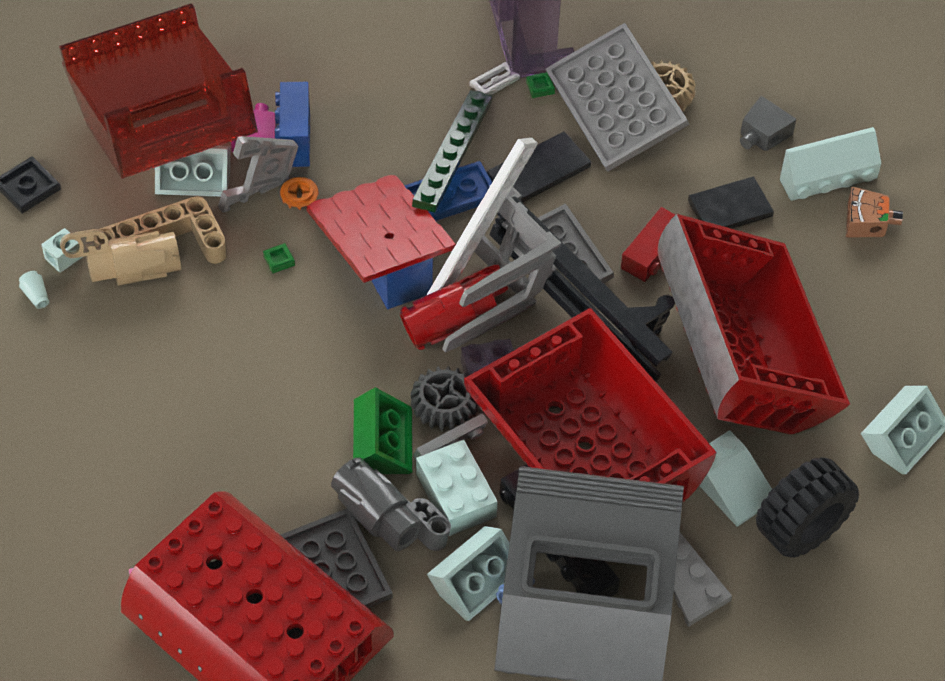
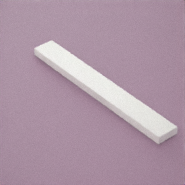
(485, 213)

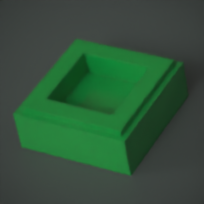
(540, 85)
(279, 258)

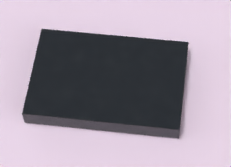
(732, 204)

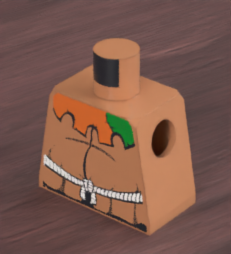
(869, 214)

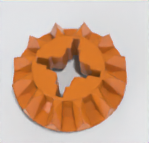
(290, 188)

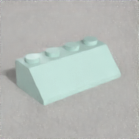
(831, 164)

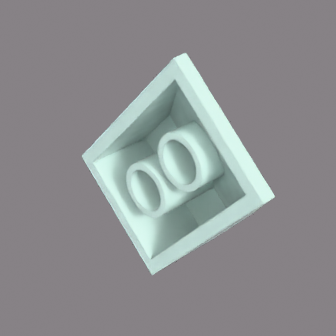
(735, 480)

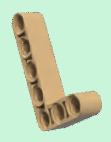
(180, 217)

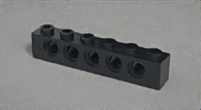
(572, 569)

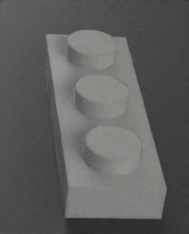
(470, 429)

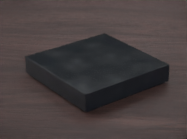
(28, 184)

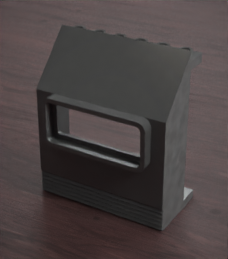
(582, 633)

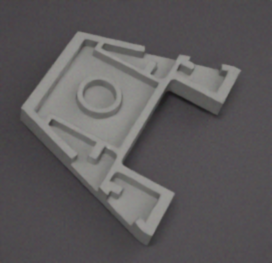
(268, 167)

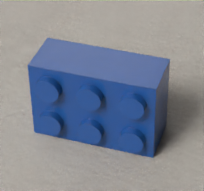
(294, 118)

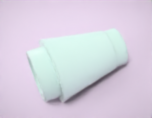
(33, 286)

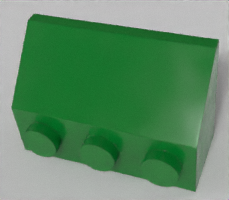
(383, 432)

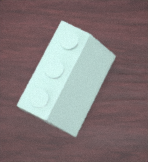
(196, 175)
(905, 428)
(473, 572)

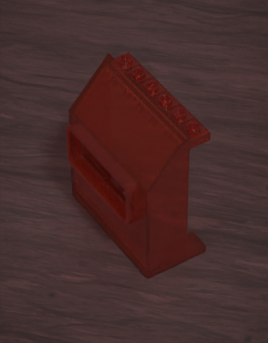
(149, 71)

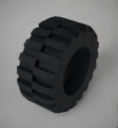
(807, 507)

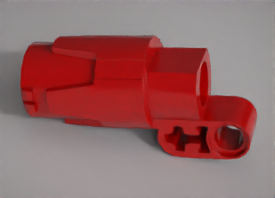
(440, 313)

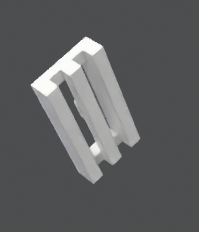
(497, 82)

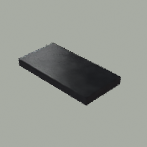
(548, 166)

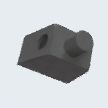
(766, 125)

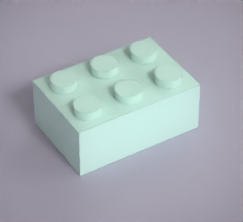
(457, 486)

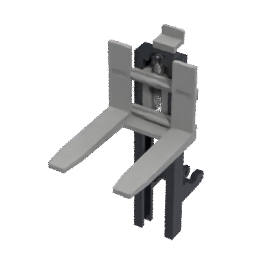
(540, 254)

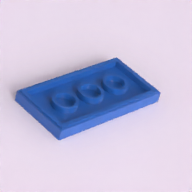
(464, 191)

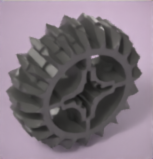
(439, 389)

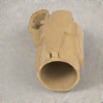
(126, 258)

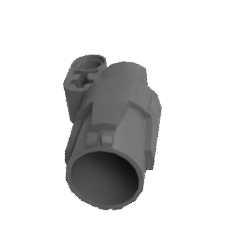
(386, 510)

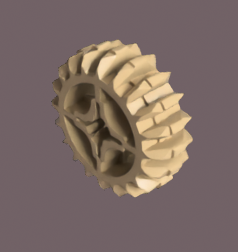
(678, 82)

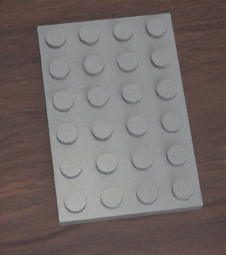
(616, 97)

